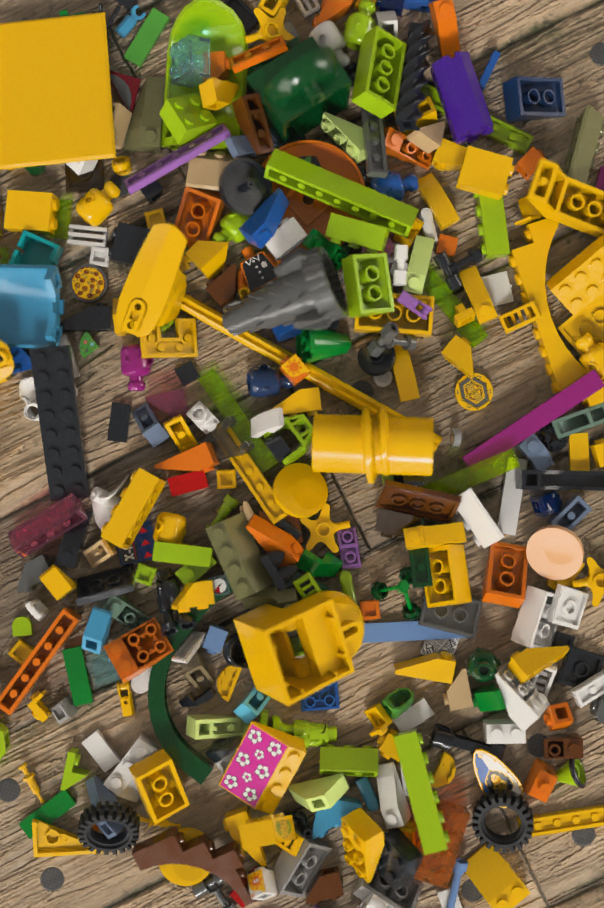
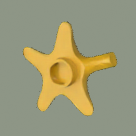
(269, 27)
(323, 529)
(594, 581)

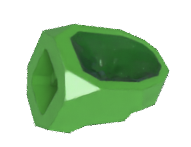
(398, 702)

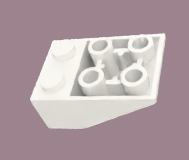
(522, 701)

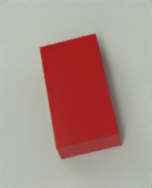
(187, 483)

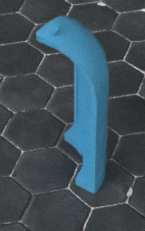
(30, 305)

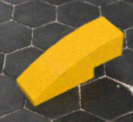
(437, 201)
(404, 376)

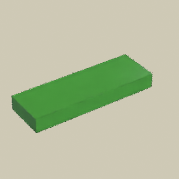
(146, 37)

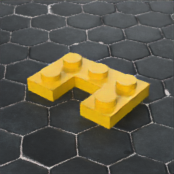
(180, 347)

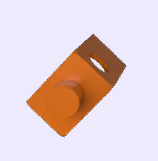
(540, 782)

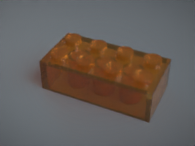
(438, 866)

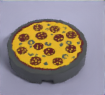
(89, 283)

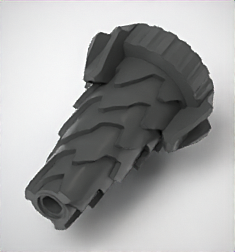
(302, 295)

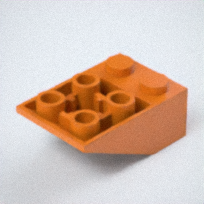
(138, 650)

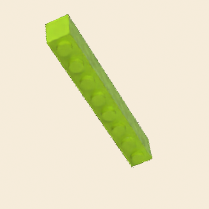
(340, 192)

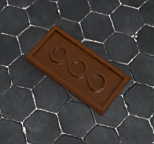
(417, 501)

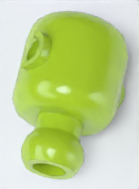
(359, 24)
(230, 228)

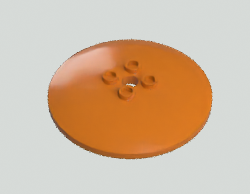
(318, 213)

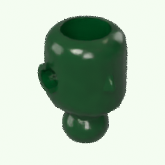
(482, 664)

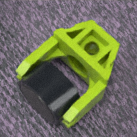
(279, 447)

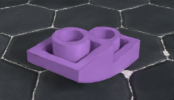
(349, 548)

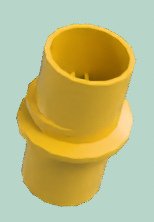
(373, 444)

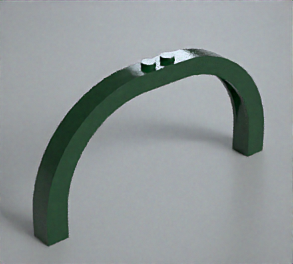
(168, 735)

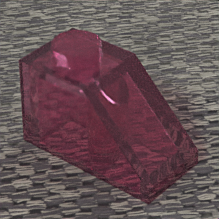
(170, 402)

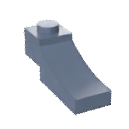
(241, 148)

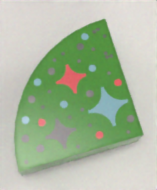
(87, 345)

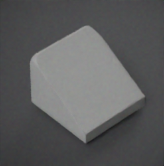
(63, 710)

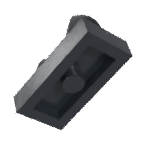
(281, 575)

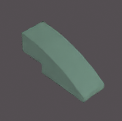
(579, 421)

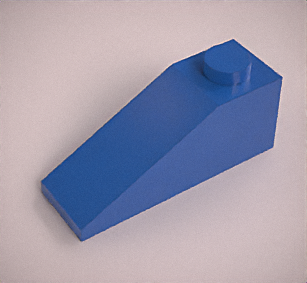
(265, 220)

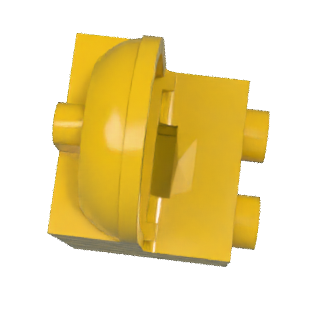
(329, 633)

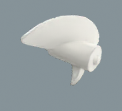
(104, 501)

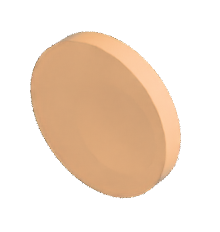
(555, 552)

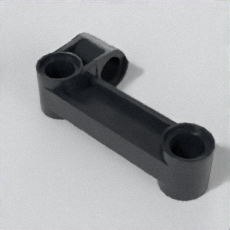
(444, 738)

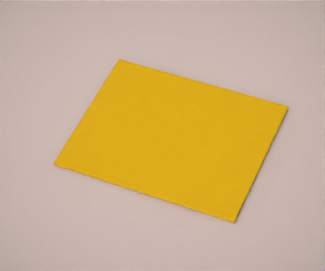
(55, 91)

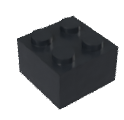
(398, 859)

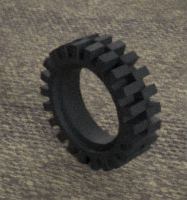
(112, 813)
(502, 841)

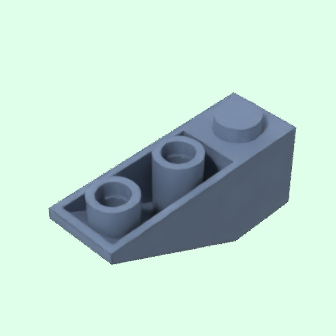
(99, 793)

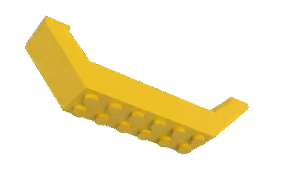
(567, 199)

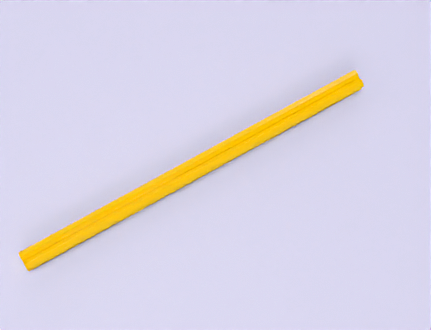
(277, 354)

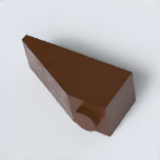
(253, 122)

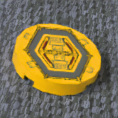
(473, 393)

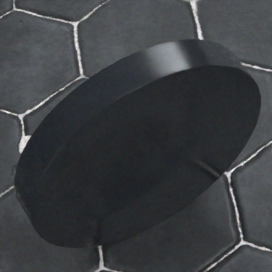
(244, 186)

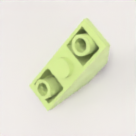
(320, 792)

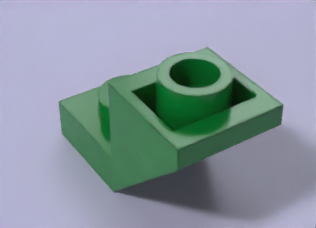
(335, 252)
(319, 567)

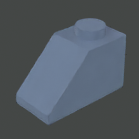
(150, 425)
(535, 453)

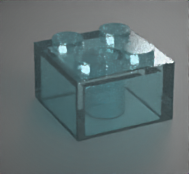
(190, 61)

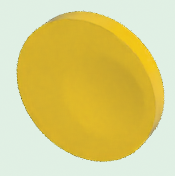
(300, 490)
(184, 874)

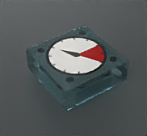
(220, 585)

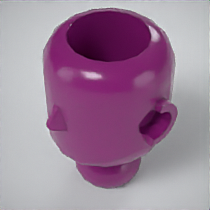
(135, 366)

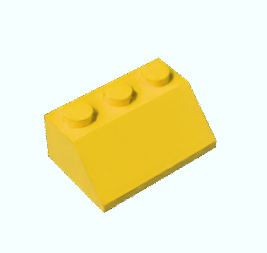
(448, 577)

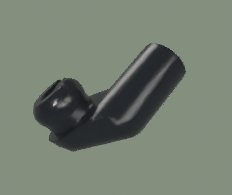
(302, 823)

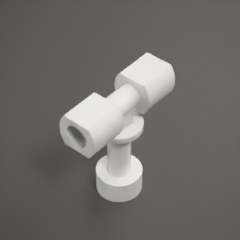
(399, 267)

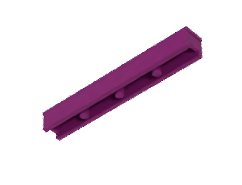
(536, 418)

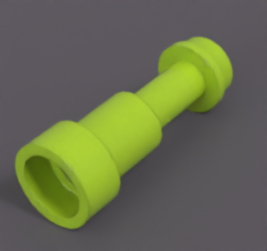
(225, 509)

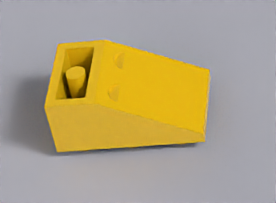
(362, 843)

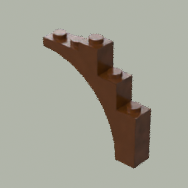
(200, 852)

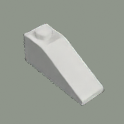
(392, 797)

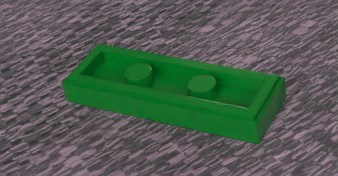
(78, 675)
(49, 811)

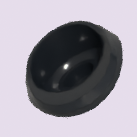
(234, 653)

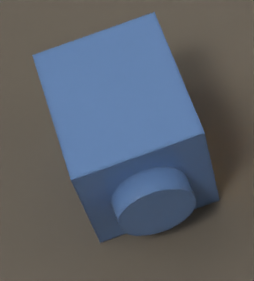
(215, 639)

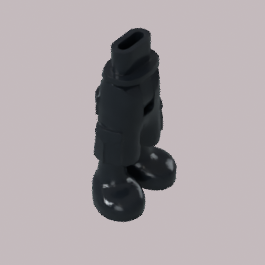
(167, 592)

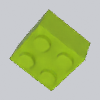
(187, 117)

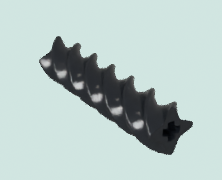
(413, 76)

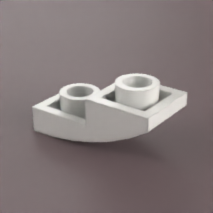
(267, 422)

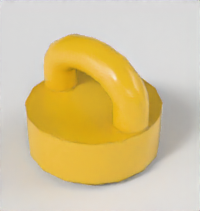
(122, 165)

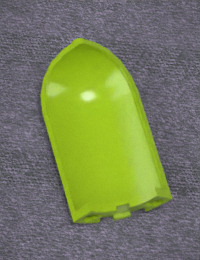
(226, 33)

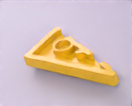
(54, 841)

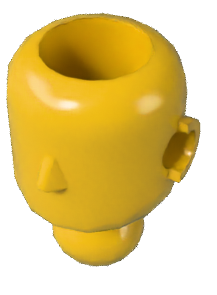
(97, 204)
(593, 354)
(170, 528)

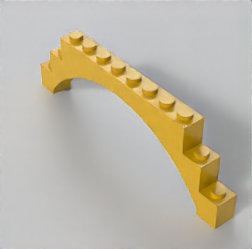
(530, 269)

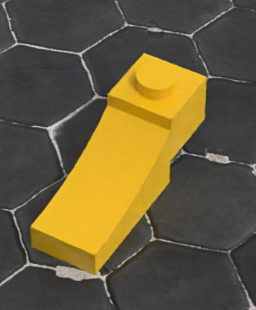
(434, 535)

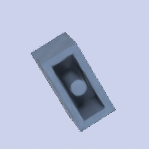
(571, 513)

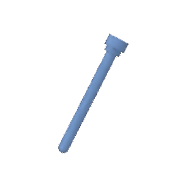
(459, 869)

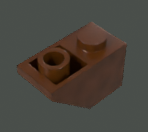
(223, 287)
(563, 746)
(325, 886)

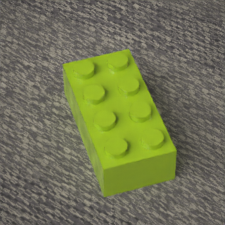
(379, 72)

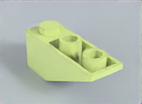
(345, 135)

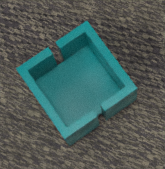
(37, 251)

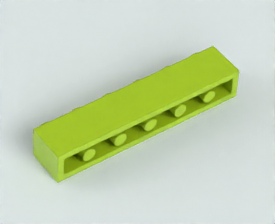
(420, 791)

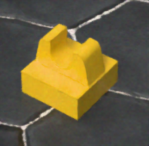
(463, 315)

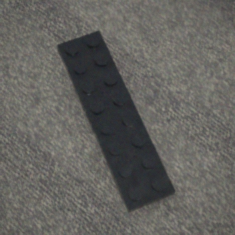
(59, 421)

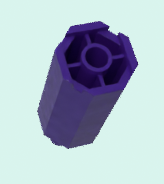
(461, 98)

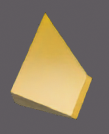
(208, 257)

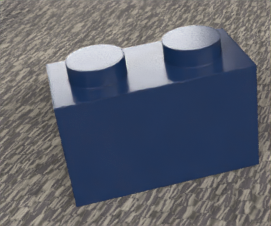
(533, 98)

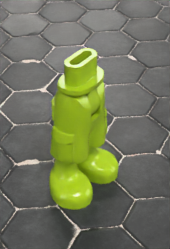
(312, 733)

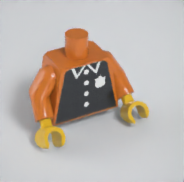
(255, 271)

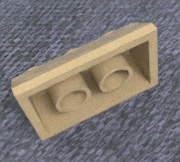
(206, 169)

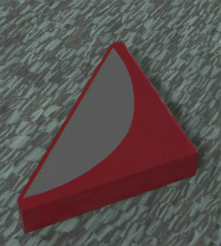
(127, 88)

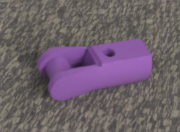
(411, 302)

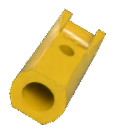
(126, 701)

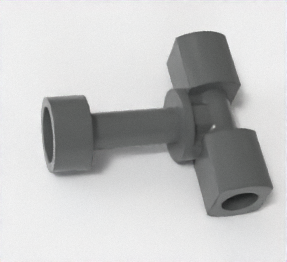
(389, 339)
(213, 886)

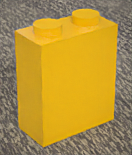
(485, 173)
(31, 212)

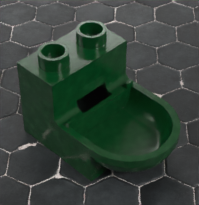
(300, 87)

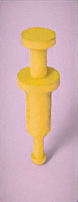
(29, 777)
(165, 823)

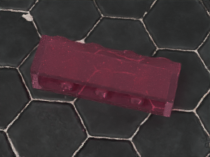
(47, 525)

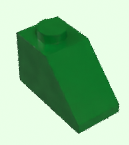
(488, 698)

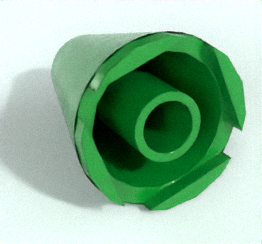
(321, 344)

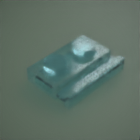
(102, 671)

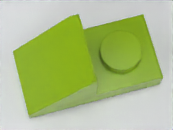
(71, 772)

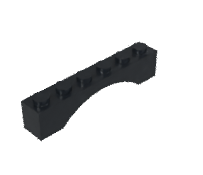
(559, 480)

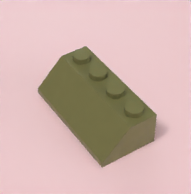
(584, 145)
(239, 556)

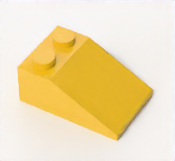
(495, 878)

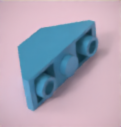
(97, 631)
(331, 817)

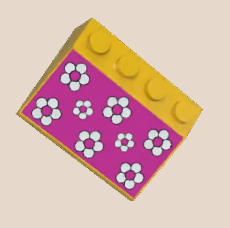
(263, 766)

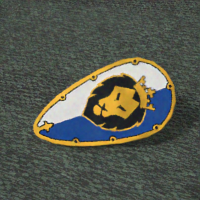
(494, 774)

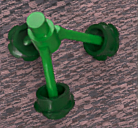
(380, 591)

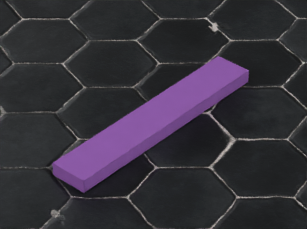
(177, 158)

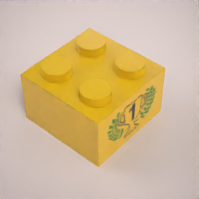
(267, 831)

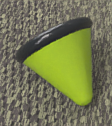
(572, 773)

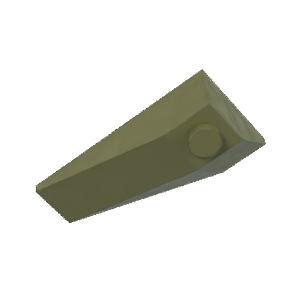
(145, 125)

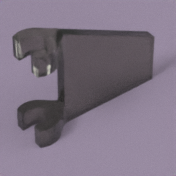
(223, 443)

